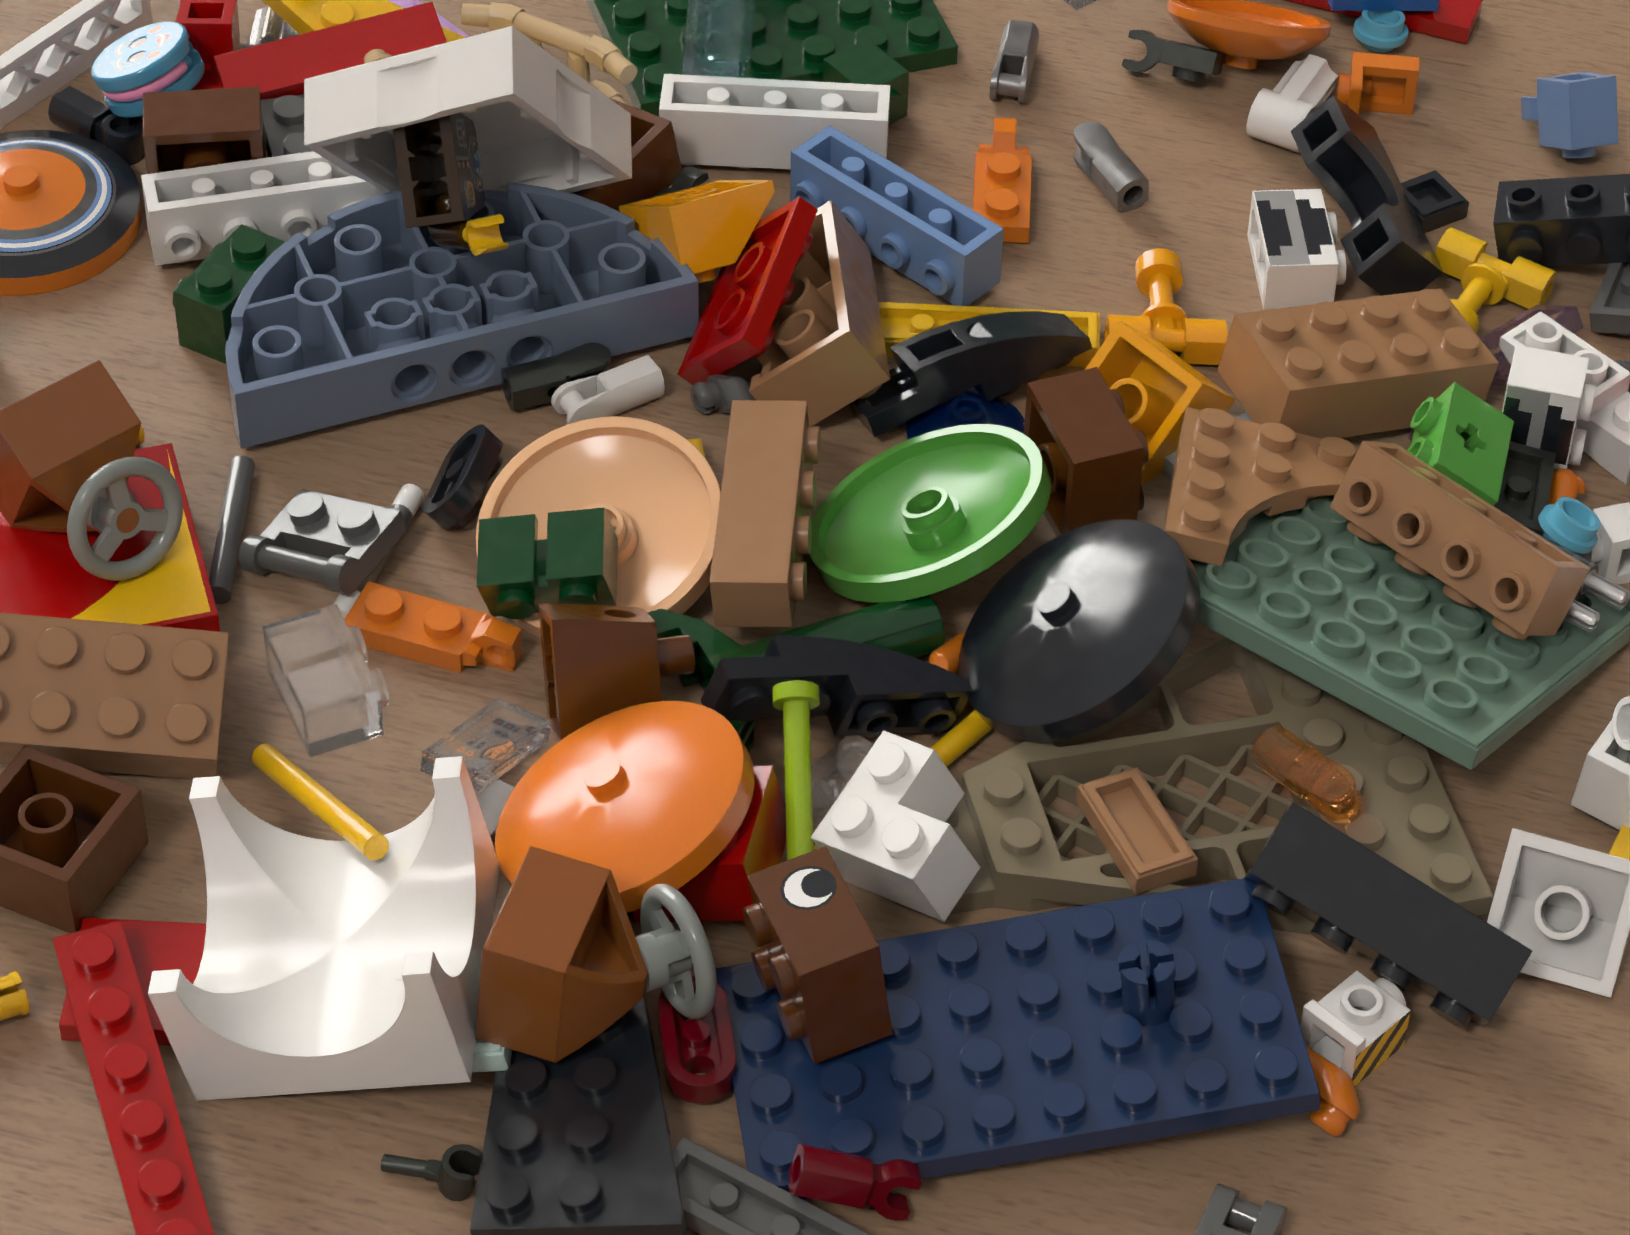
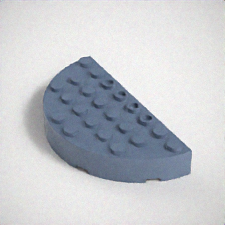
(391, 320)

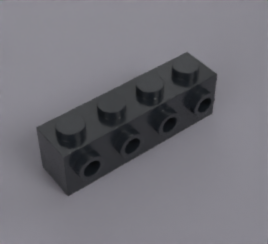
(1564, 220)
(1387, 916)

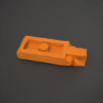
(1004, 182)
(433, 630)

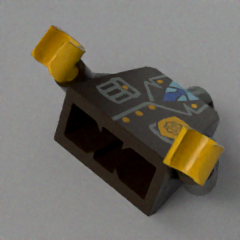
(445, 184)

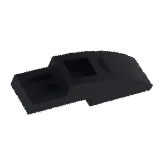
(980, 352)
(858, 683)

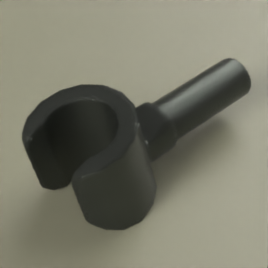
(451, 1184)

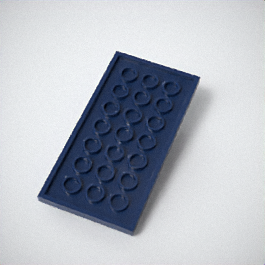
(1038, 1039)

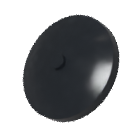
(1080, 630)

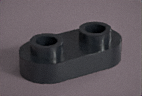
(463, 477)

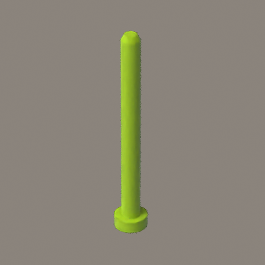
(796, 701)

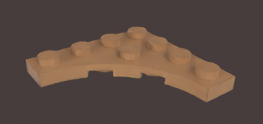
(1241, 468)

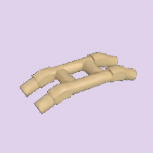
(580, 47)

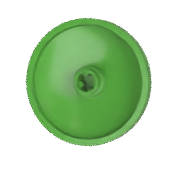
(929, 513)

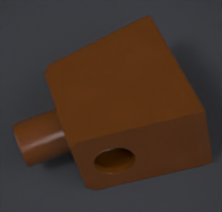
(604, 661)

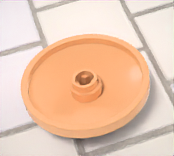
(652, 489)

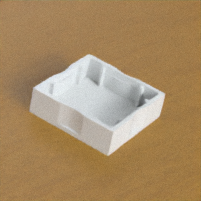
(528, 110)

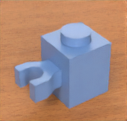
(1574, 112)

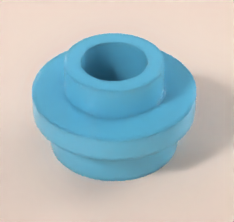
(1381, 30)
(1570, 525)

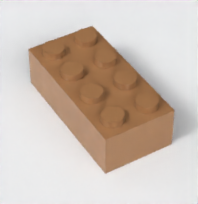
(1352, 362)
(112, 694)

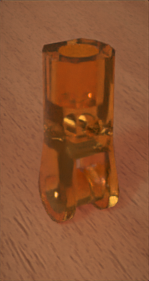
(1308, 774)

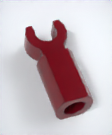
(852, 1180)

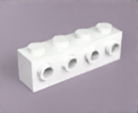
(763, 120)
(275, 195)

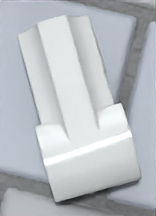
(1292, 100)

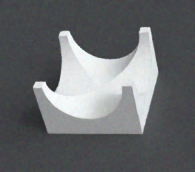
(334, 961)

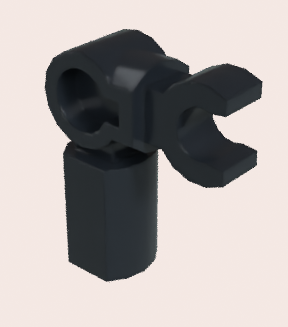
(92, 119)

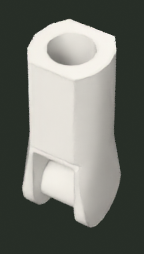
(610, 391)

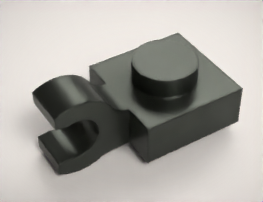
(1188, 60)

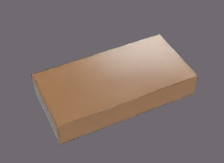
(1136, 830)

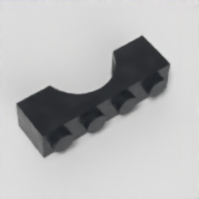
(1386, 236)

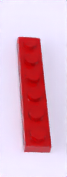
(131, 1083)

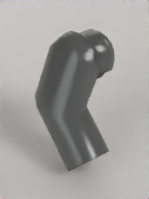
(719, 392)

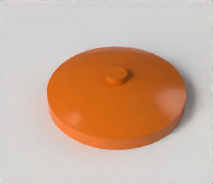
(636, 794)

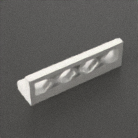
(63, 51)

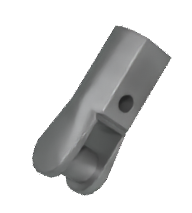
(1015, 60)
(1109, 167)

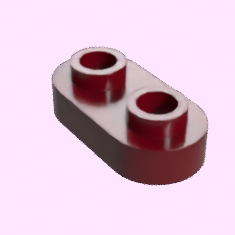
(697, 1047)

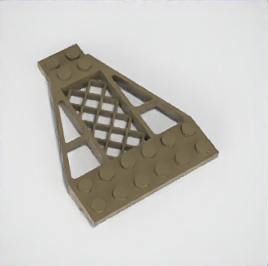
(1012, 829)

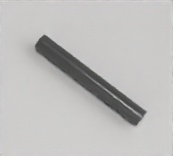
(231, 528)

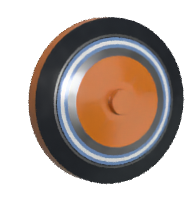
(63, 210)

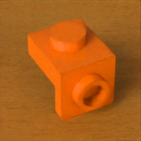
(1380, 83)

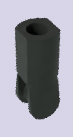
(537, 380)

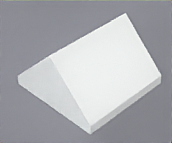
(1566, 909)

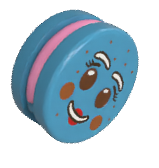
(146, 61)

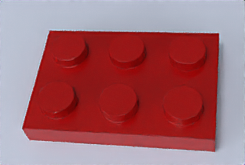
(749, 293)

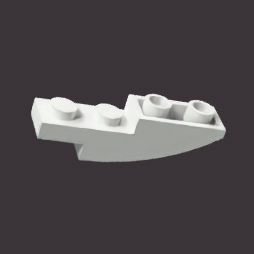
(1609, 422)

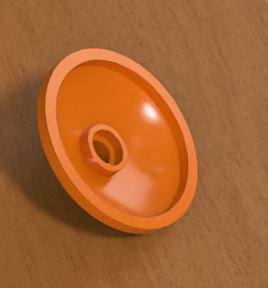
(1248, 29)

